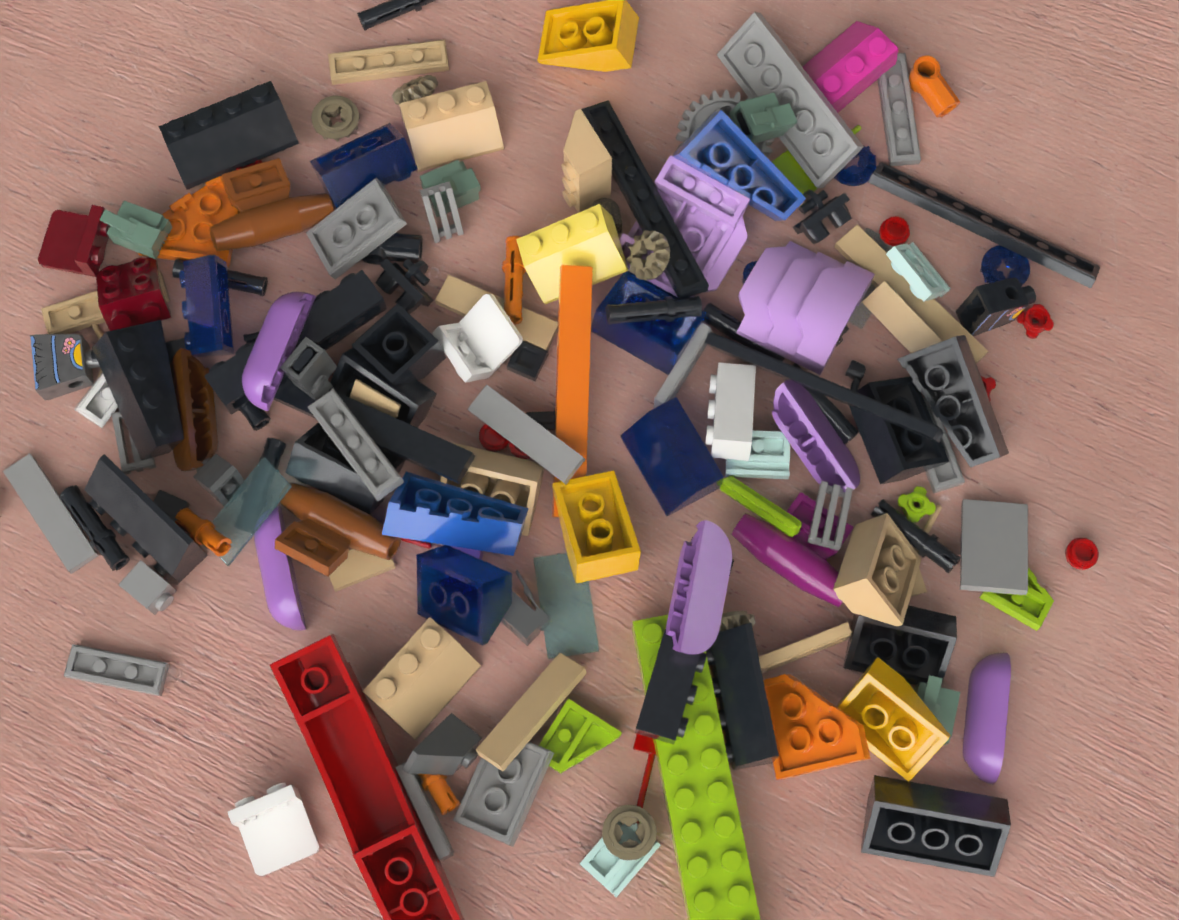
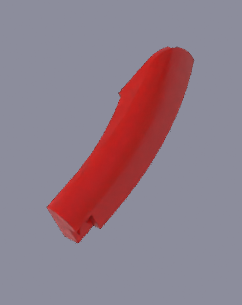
(365, 785)

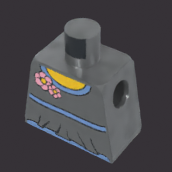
(61, 364)

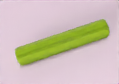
(761, 506)

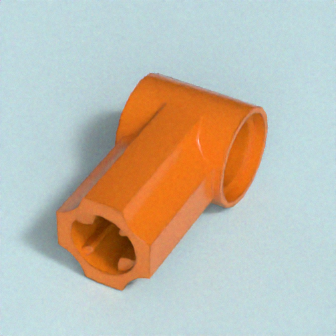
(932, 88)

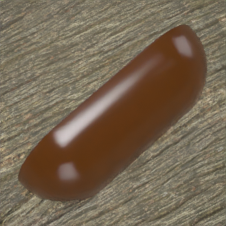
(196, 411)

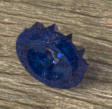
(858, 175)
(993, 259)

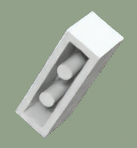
(731, 411)

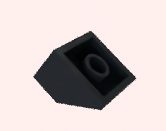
(400, 347)

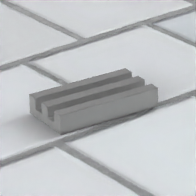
(447, 229)
(138, 464)
(835, 491)

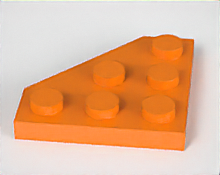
(191, 222)
(810, 730)

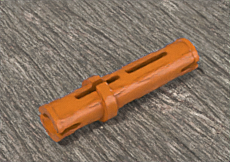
(513, 289)

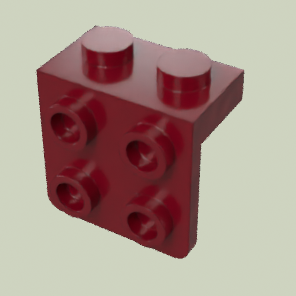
(75, 242)
(131, 294)

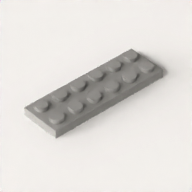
(765, 66)

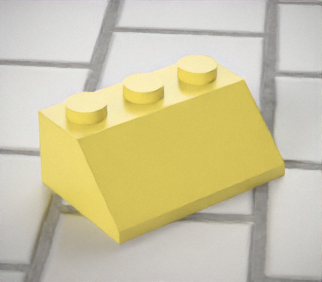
(577, 240)

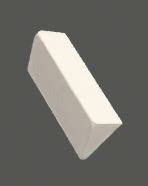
(98, 402)

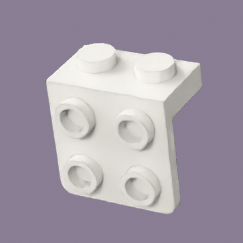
(479, 340)
(275, 828)

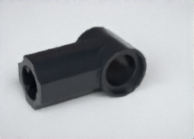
(397, 248)

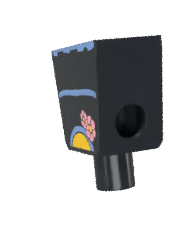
(994, 305)

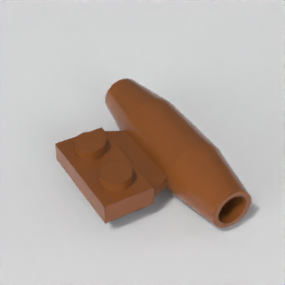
(265, 208)
(329, 530)

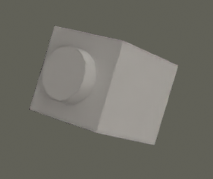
(148, 588)

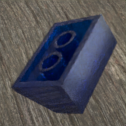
(355, 164)
(207, 306)
(651, 341)
(672, 457)
(462, 592)

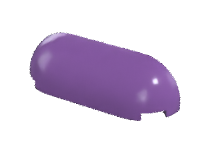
(274, 346)
(813, 437)
(278, 574)
(700, 590)
(987, 716)

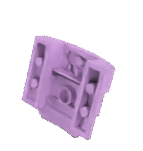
(706, 217)
(800, 303)

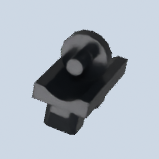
(812, 224)
(395, 275)

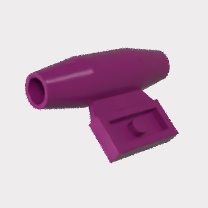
(793, 557)

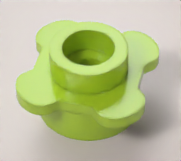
(916, 513)

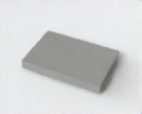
(356, 228)
(994, 547)
(500, 800)

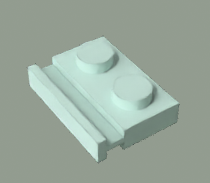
(918, 271)
(767, 458)
(611, 870)

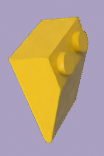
(590, 36)
(596, 527)
(894, 719)

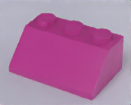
(851, 63)

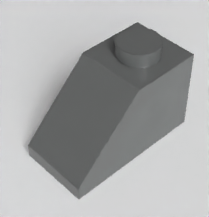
(219, 478)
(444, 749)

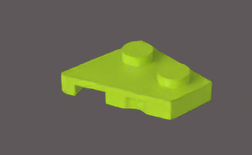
(1027, 608)
(576, 736)

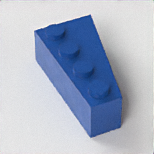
(734, 160)
(453, 516)

